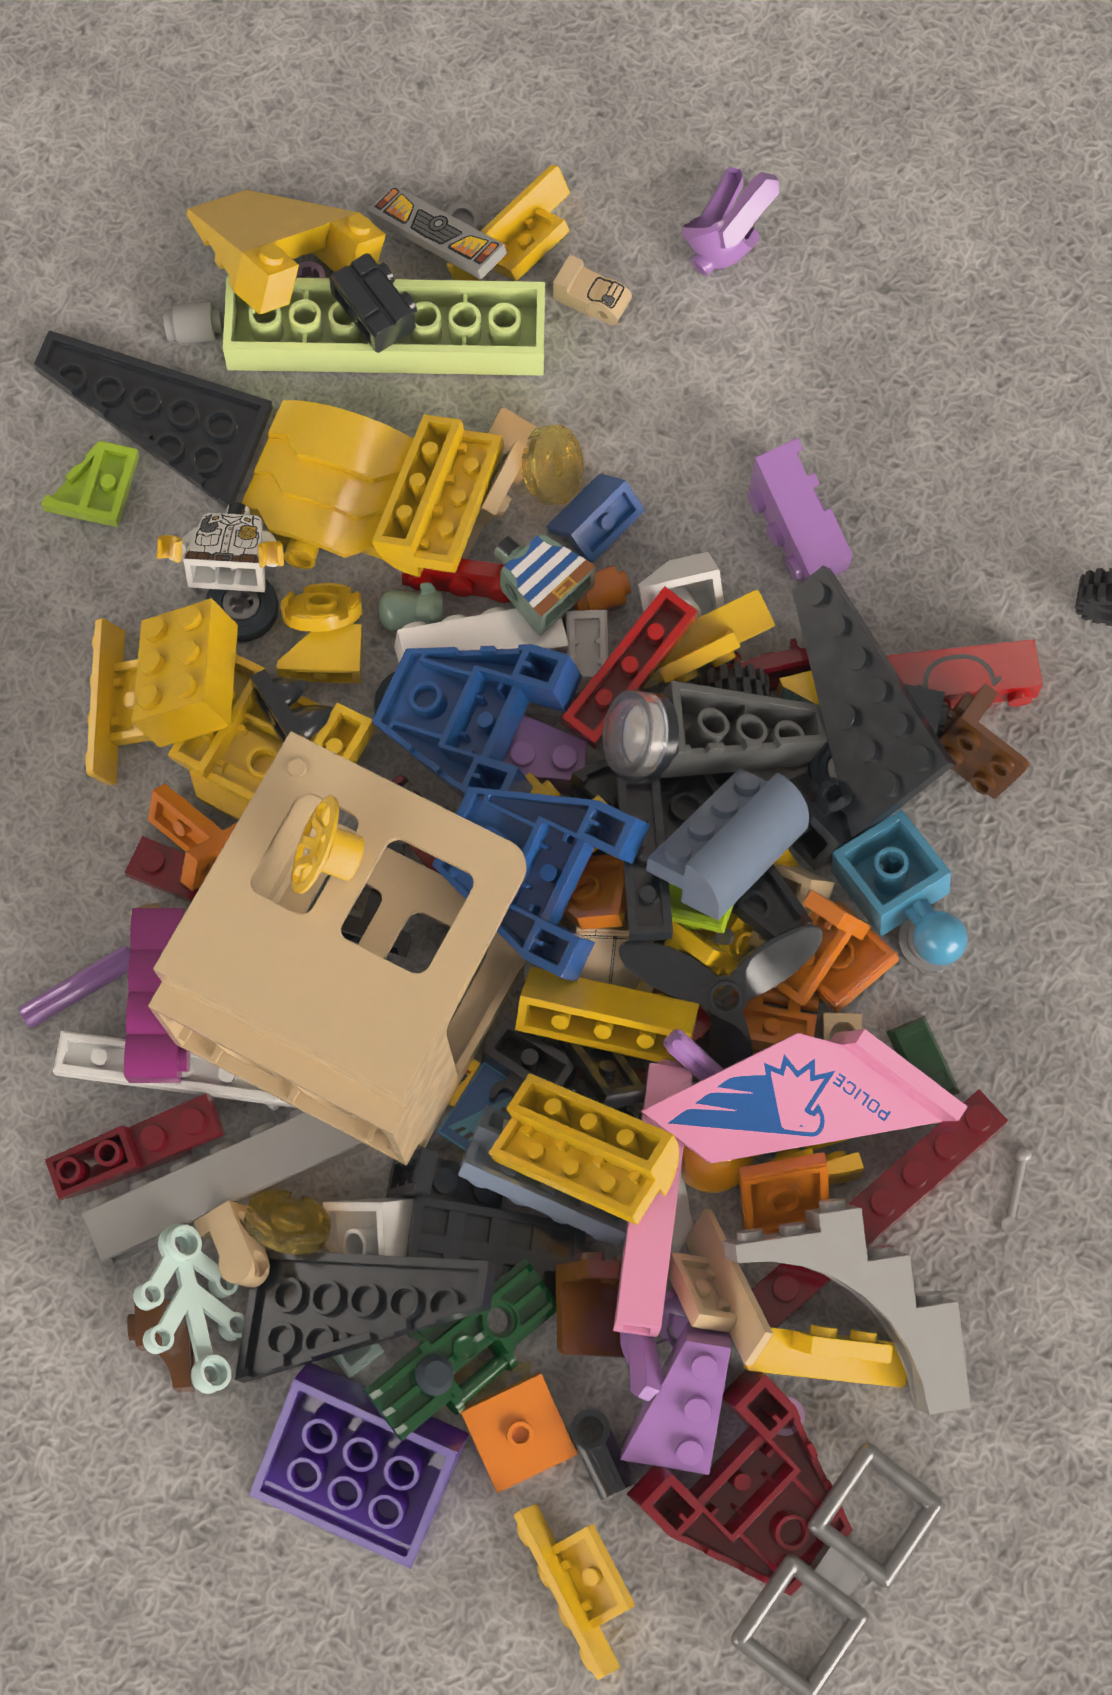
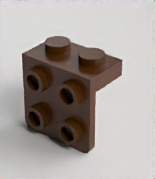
(976, 751)
(588, 1306)

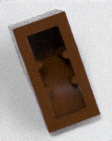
(179, 1357)

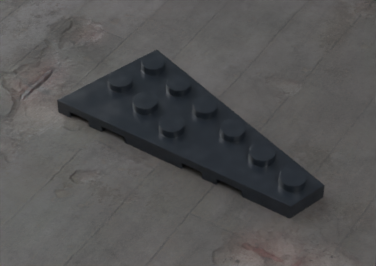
(178, 418)

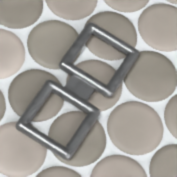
(837, 1571)

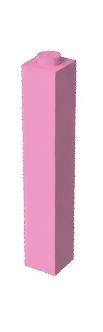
(649, 1243)

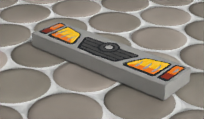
(437, 231)

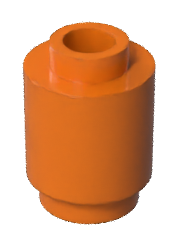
(608, 591)

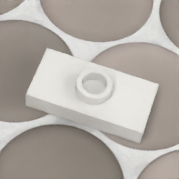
(587, 639)

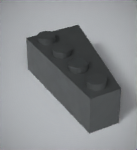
(740, 730)

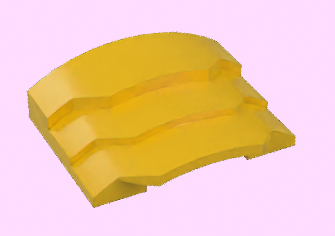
(326, 476)
(233, 760)

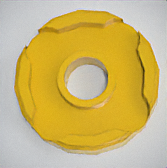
(321, 607)

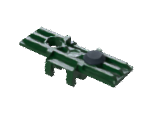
(425, 1375)

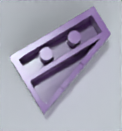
(796, 514)
(546, 753)
(683, 1417)

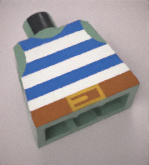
(543, 579)

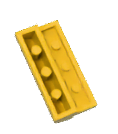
(437, 496)
(586, 1149)

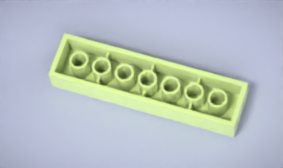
(457, 331)

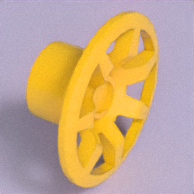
(331, 851)

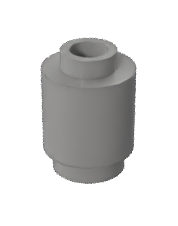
(193, 322)

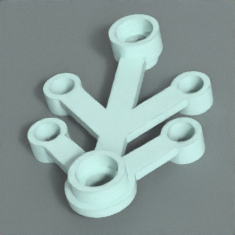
(192, 1302)

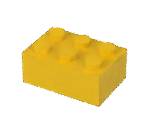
(185, 673)

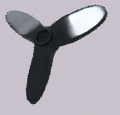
(693, 981)

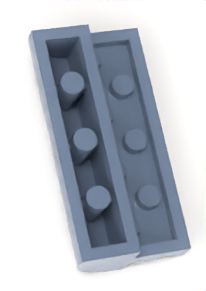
(731, 841)
(524, 1191)

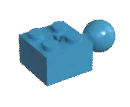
(897, 878)

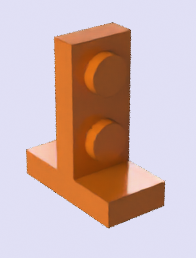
(190, 831)
(837, 929)

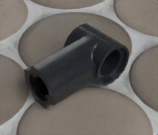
(602, 1457)

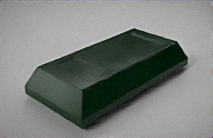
(919, 1047)

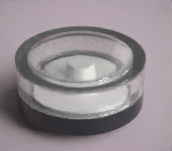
(640, 734)

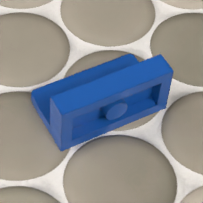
(597, 516)

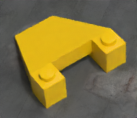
(262, 234)

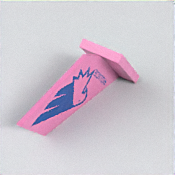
(803, 1096)

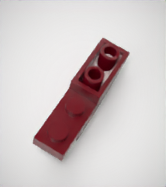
(135, 1148)

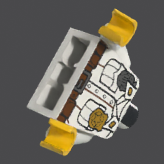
(225, 551)

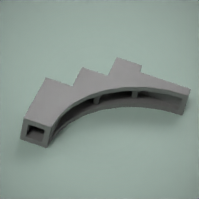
(922, 1330)

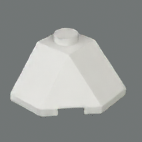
(691, 578)
(369, 1226)

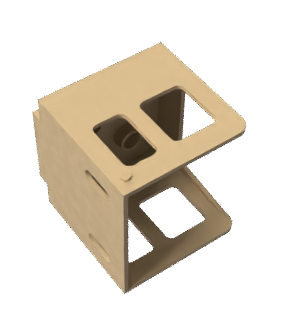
(331, 1019)

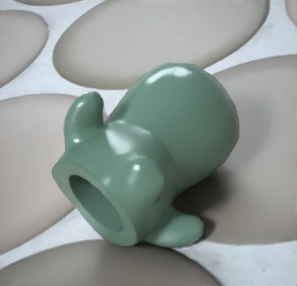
(403, 607)

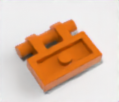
(772, 1024)

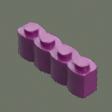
(149, 1049)

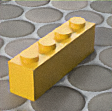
(602, 1015)

